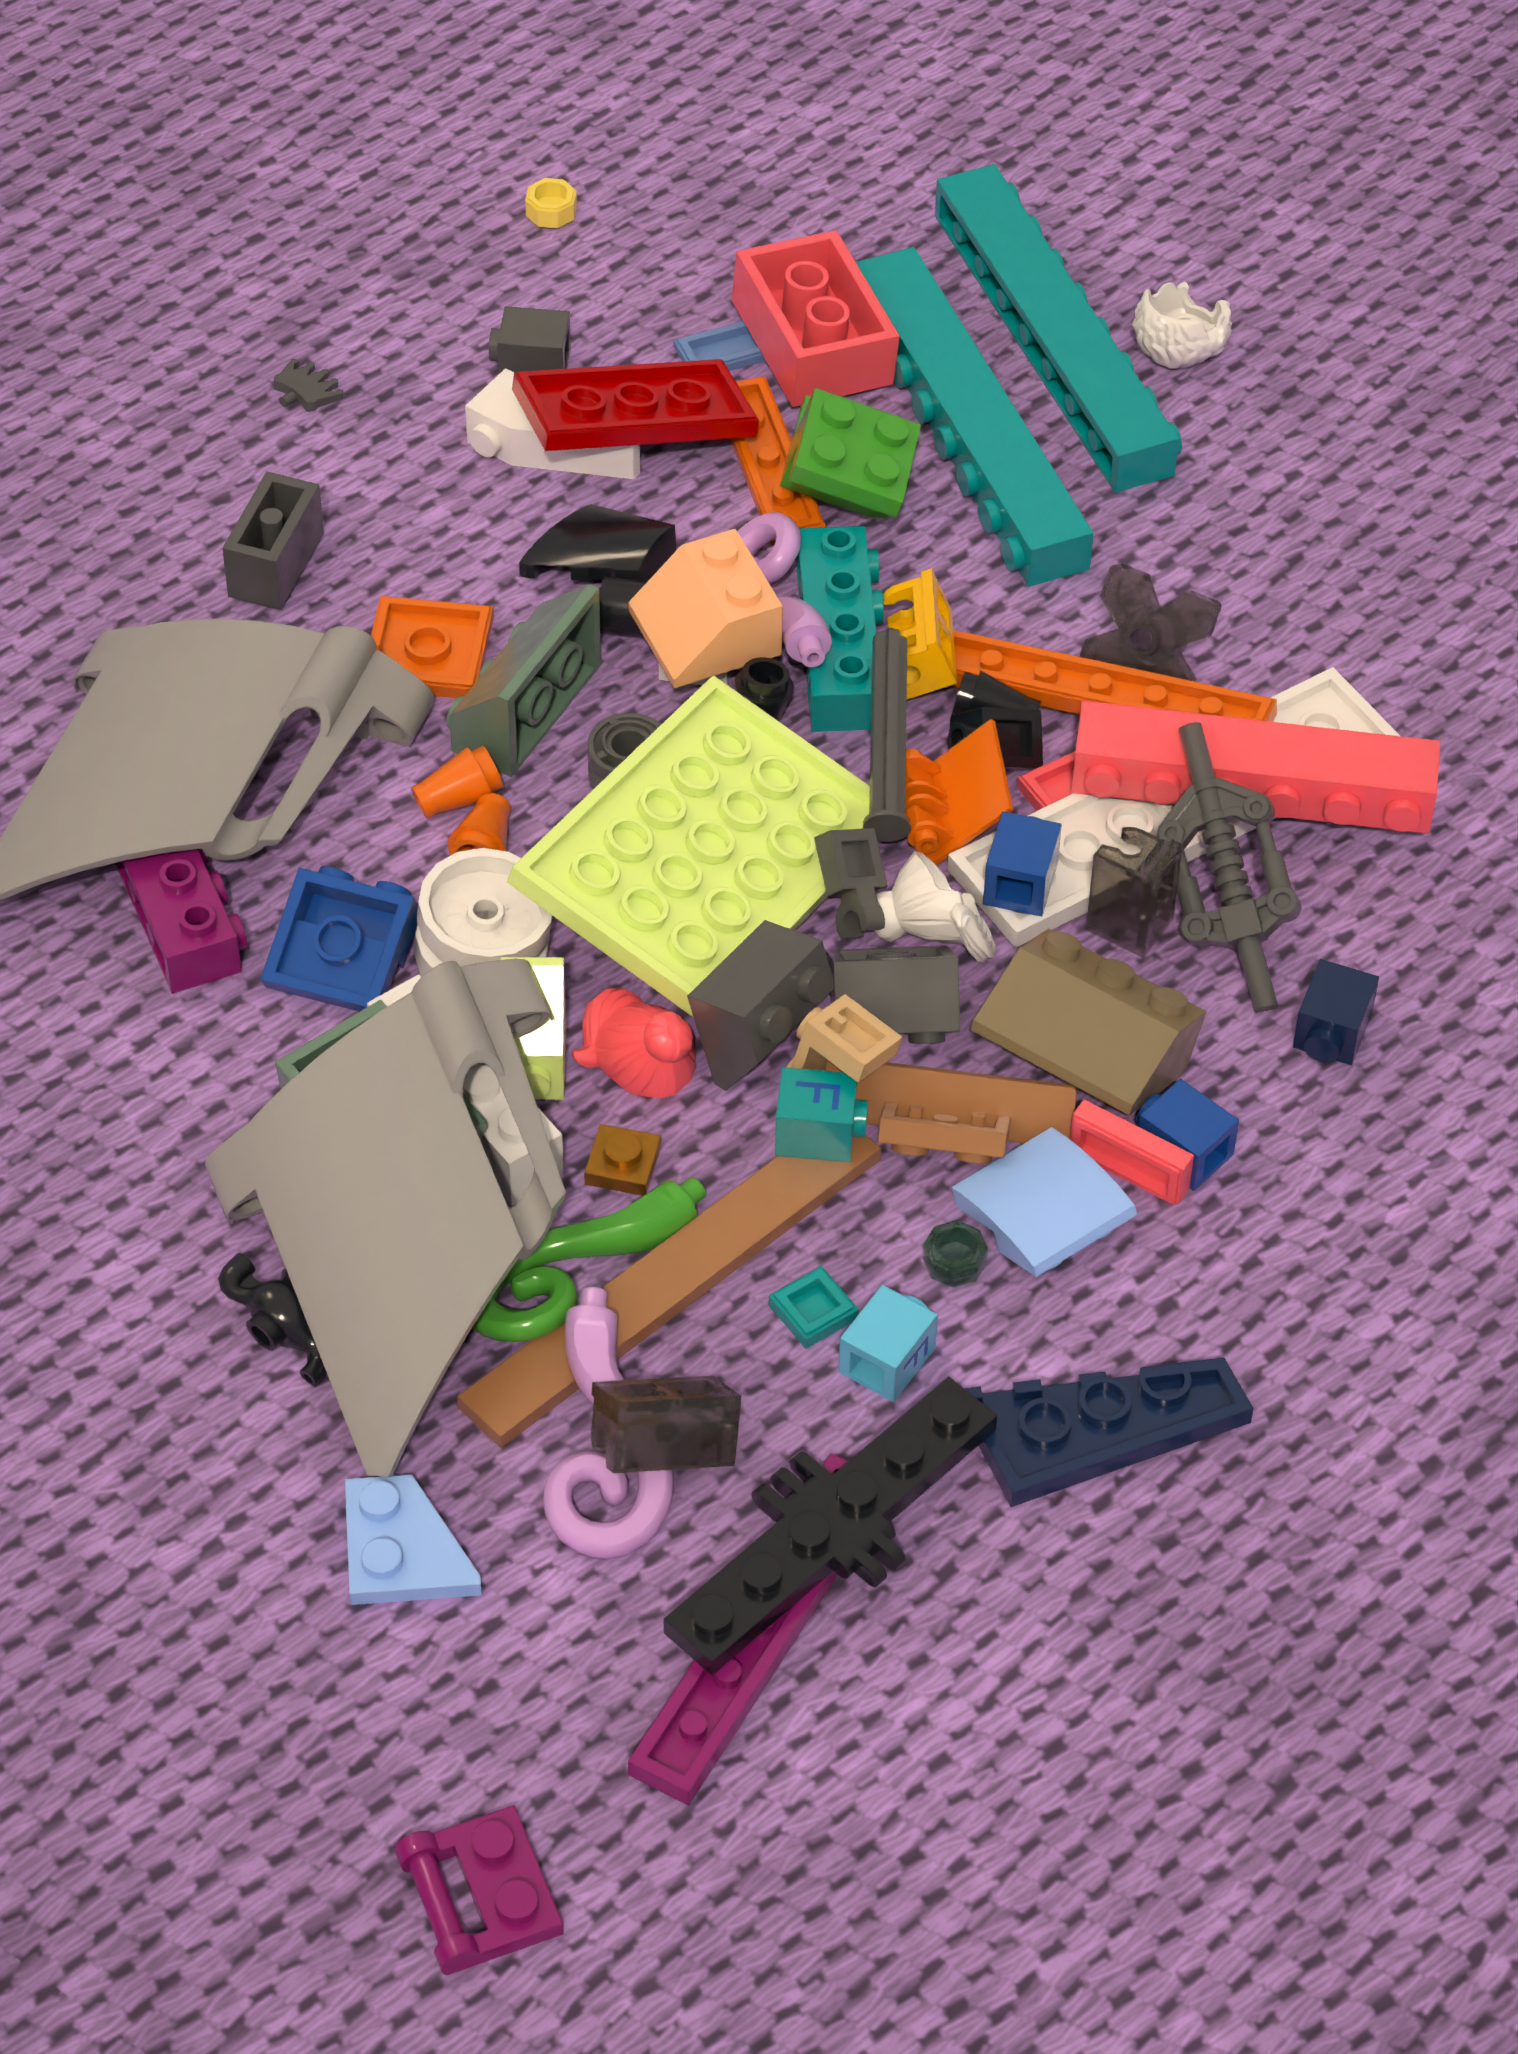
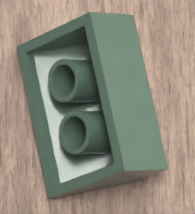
(530, 680)

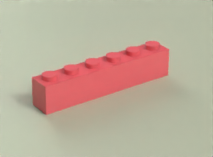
(1300, 768)

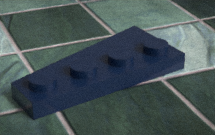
(1104, 1423)

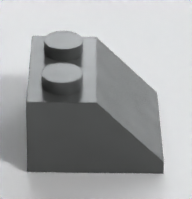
(903, 987)
(758, 998)

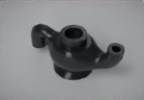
(274, 1313)

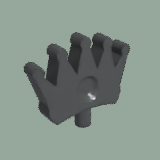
(305, 387)

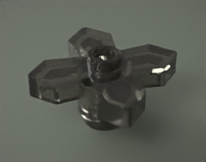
(1137, 613)

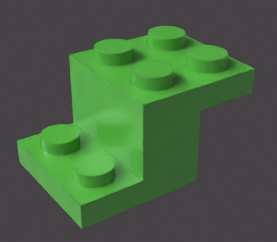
(850, 455)

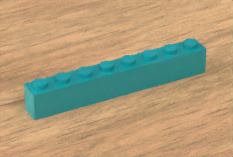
(1057, 329)
(978, 425)

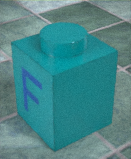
(818, 1115)

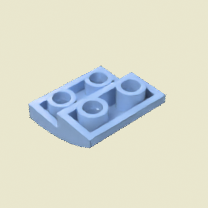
(1044, 1201)

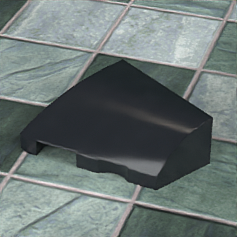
(602, 544)

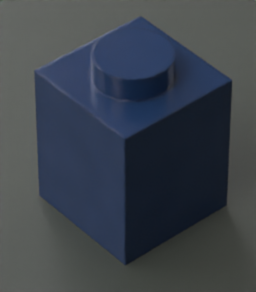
(1335, 1012)

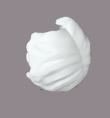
(1177, 330)

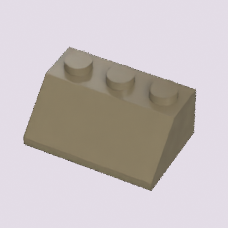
(1090, 1021)

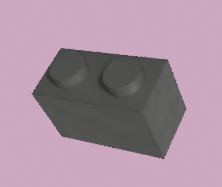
(273, 540)

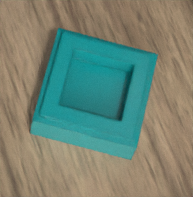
(813, 1307)

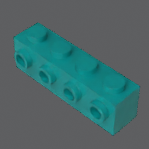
(836, 580)

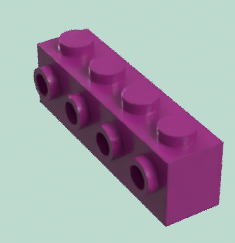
(185, 917)

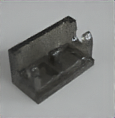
(1136, 893)
(665, 1423)

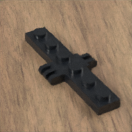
(829, 1524)

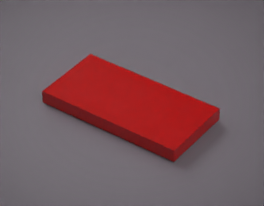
(634, 404)

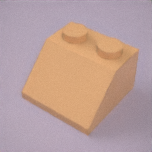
(708, 610)

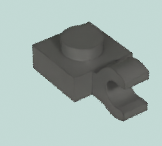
(854, 870)

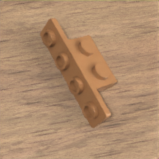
(961, 1110)

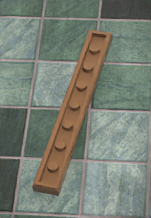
(665, 1283)

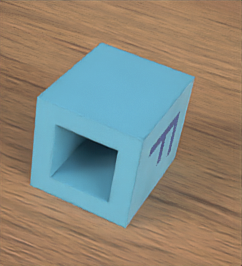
(888, 1342)

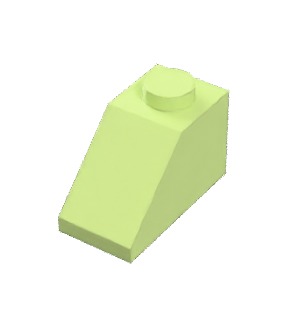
(545, 1047)

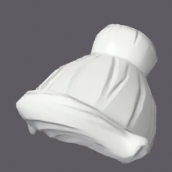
(932, 910)

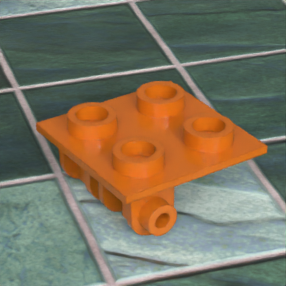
(956, 793)

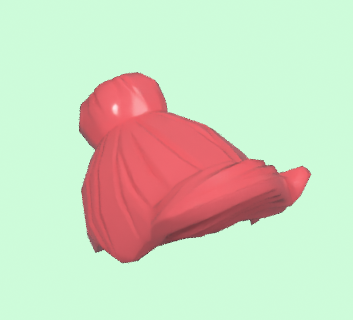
(637, 1044)

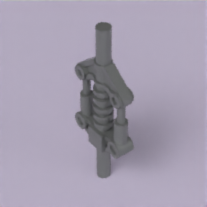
(1243, 920)

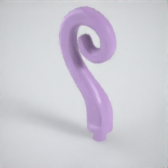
(803, 627)
(592, 1358)

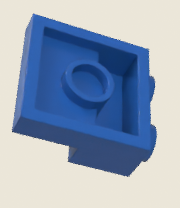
(340, 938)

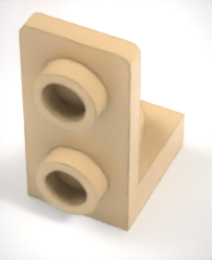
(845, 1037)

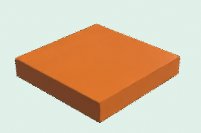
(435, 640)

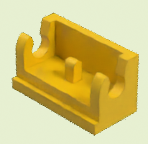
(927, 631)

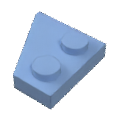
(401, 1545)

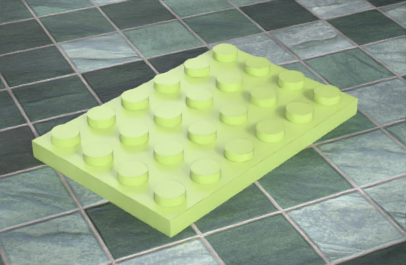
(695, 842)

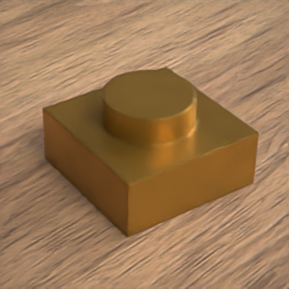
(622, 1160)

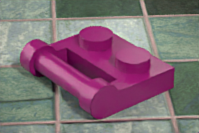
(502, 1883)

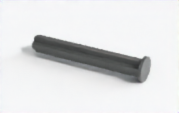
(888, 737)

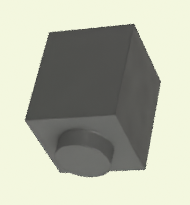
(531, 340)

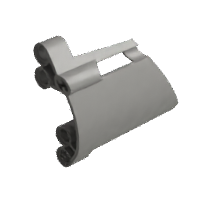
(180, 730)
(390, 1192)

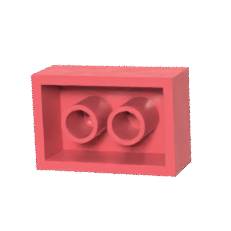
(814, 317)

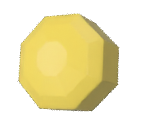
(551, 203)

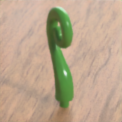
(626, 1232)

